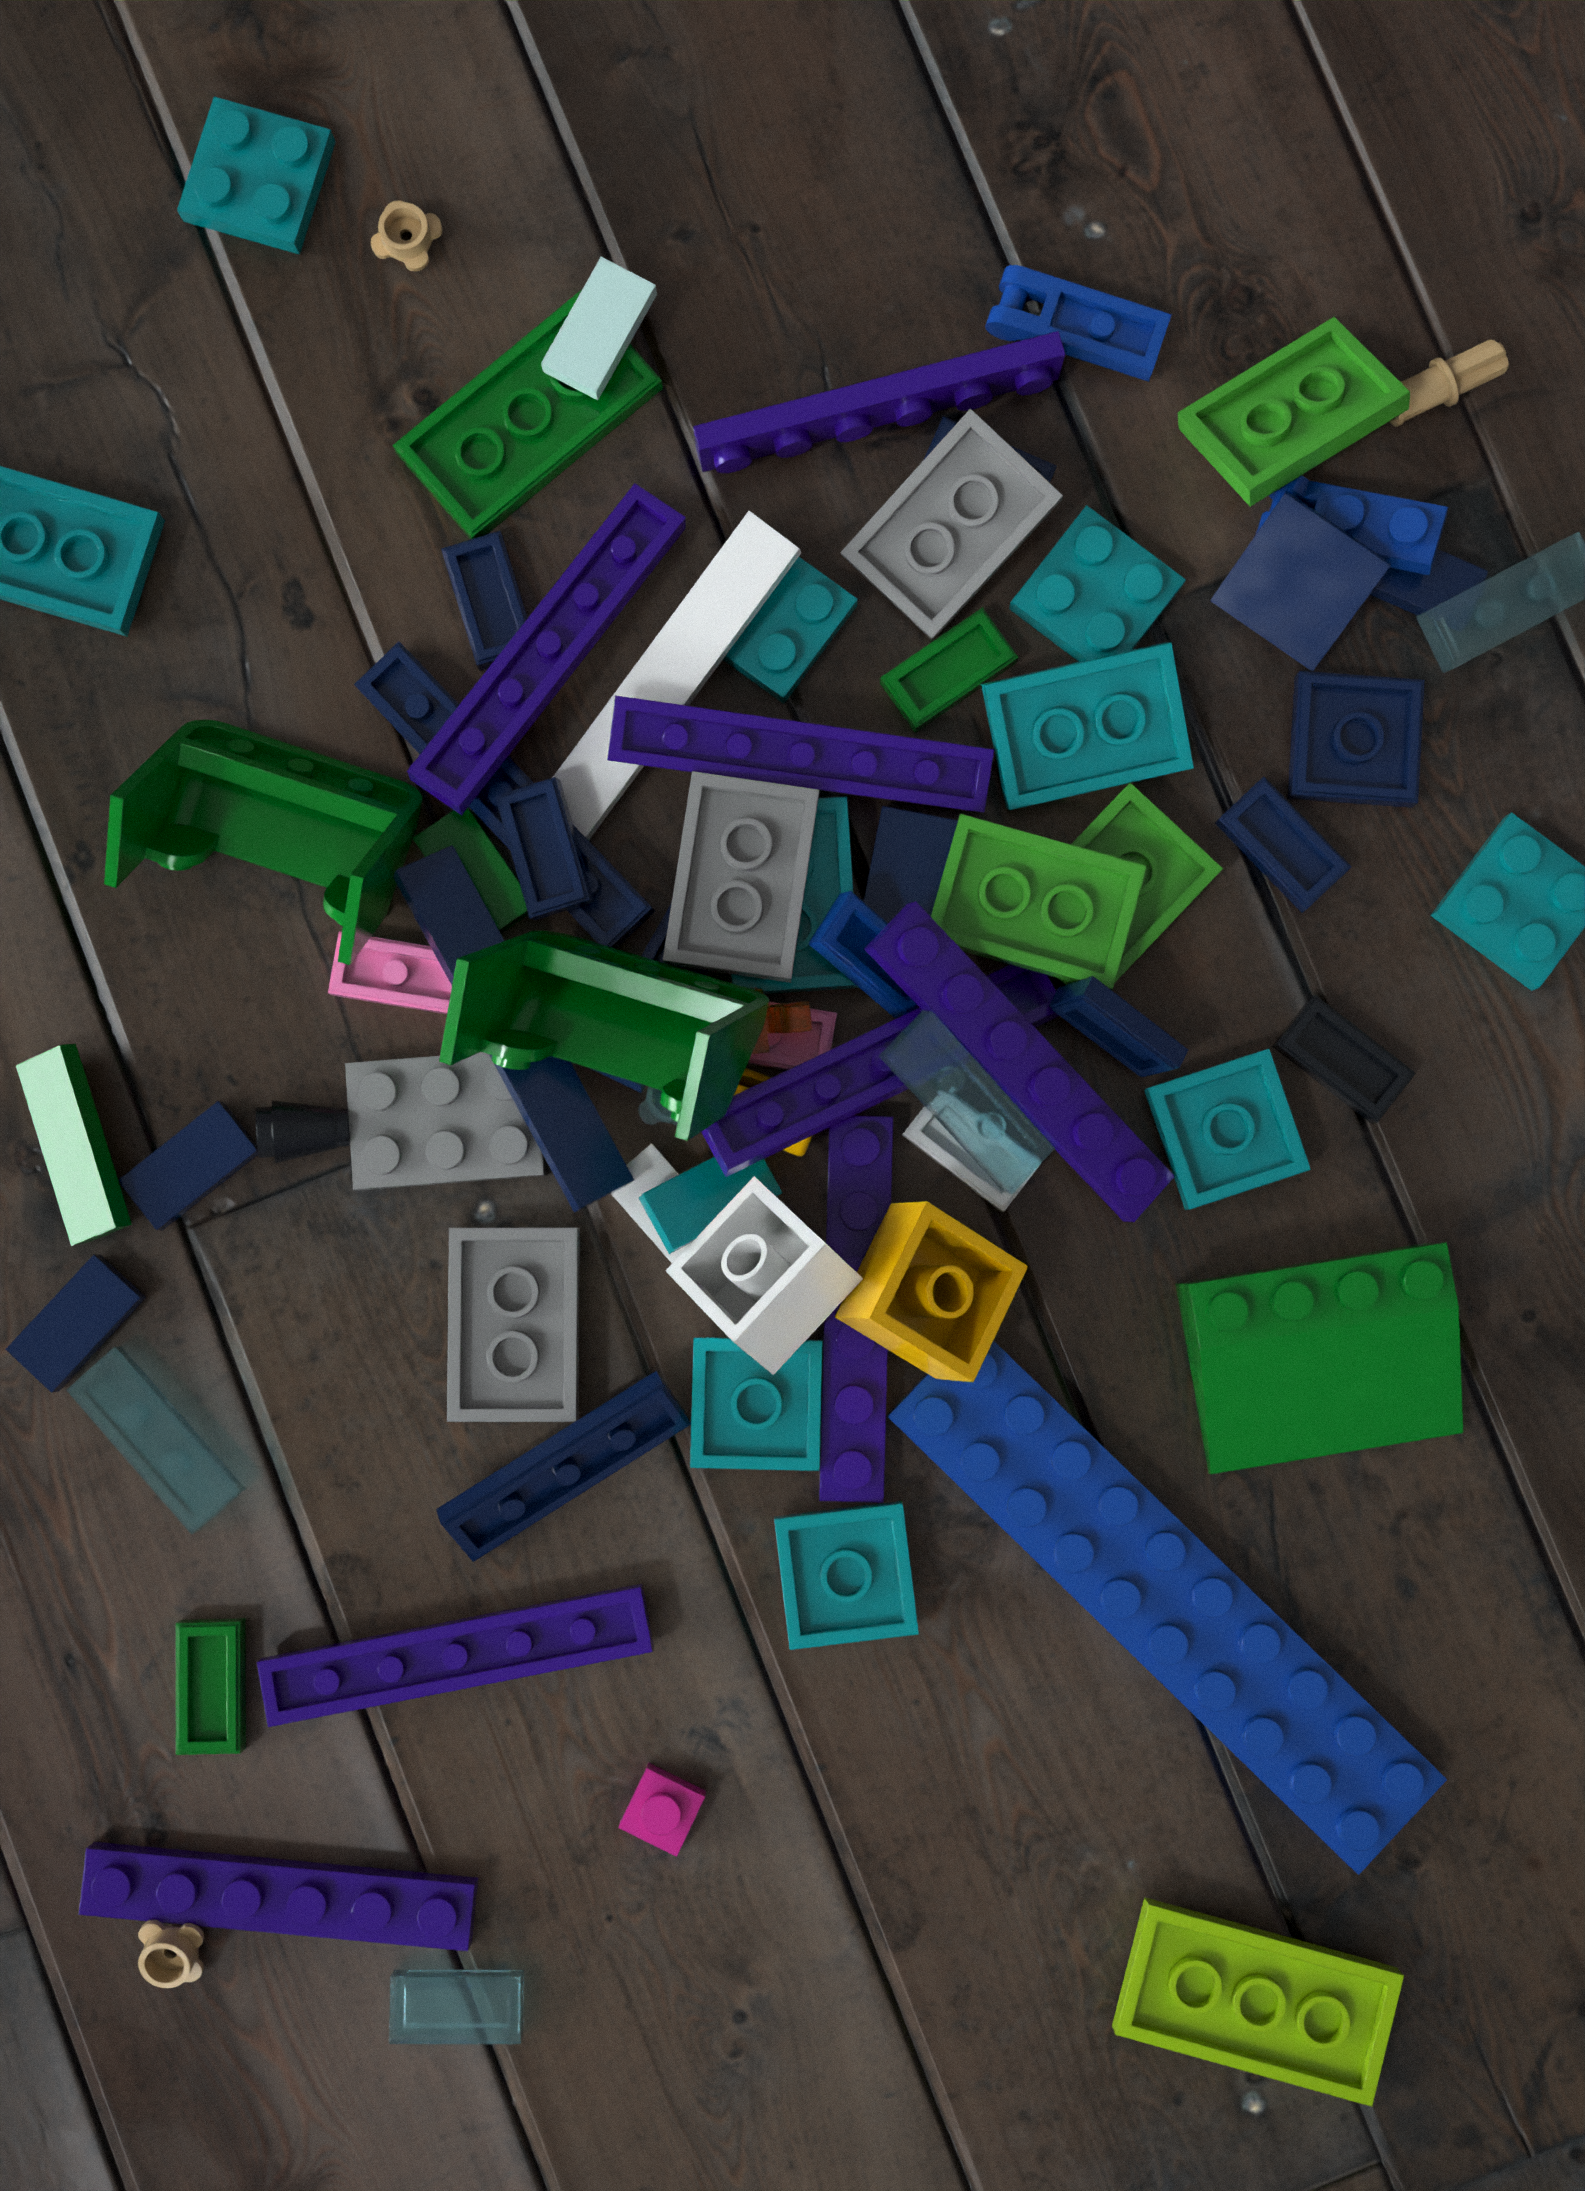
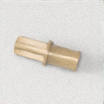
(1450, 378)

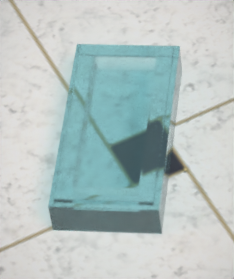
(456, 2007)

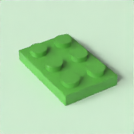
(1293, 411)
(1174, 872)
(1037, 901)

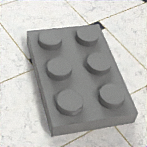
(951, 524)
(741, 876)
(435, 1124)
(513, 1325)

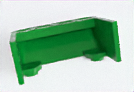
(272, 808)
(608, 1014)

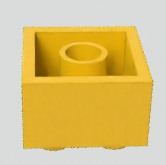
(932, 1291)

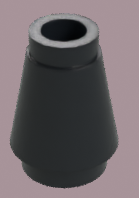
(299, 1130)

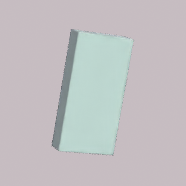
(599, 328)

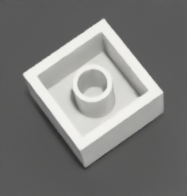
(763, 1276)

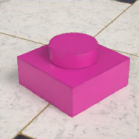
(662, 1809)

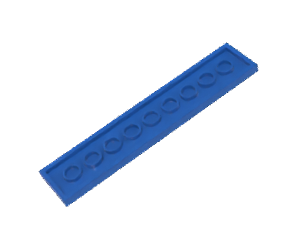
(1172, 1604)

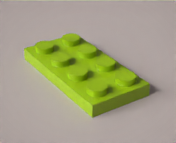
(1258, 2001)

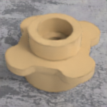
(401, 218)
(170, 1953)

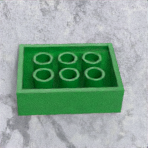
(1324, 1356)

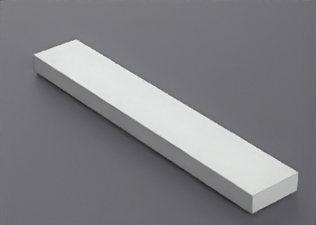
(680, 659)

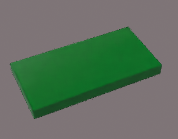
(517, 429)

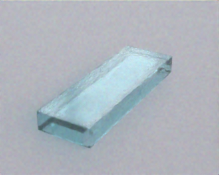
(1506, 603)
(967, 1101)
(155, 1439)

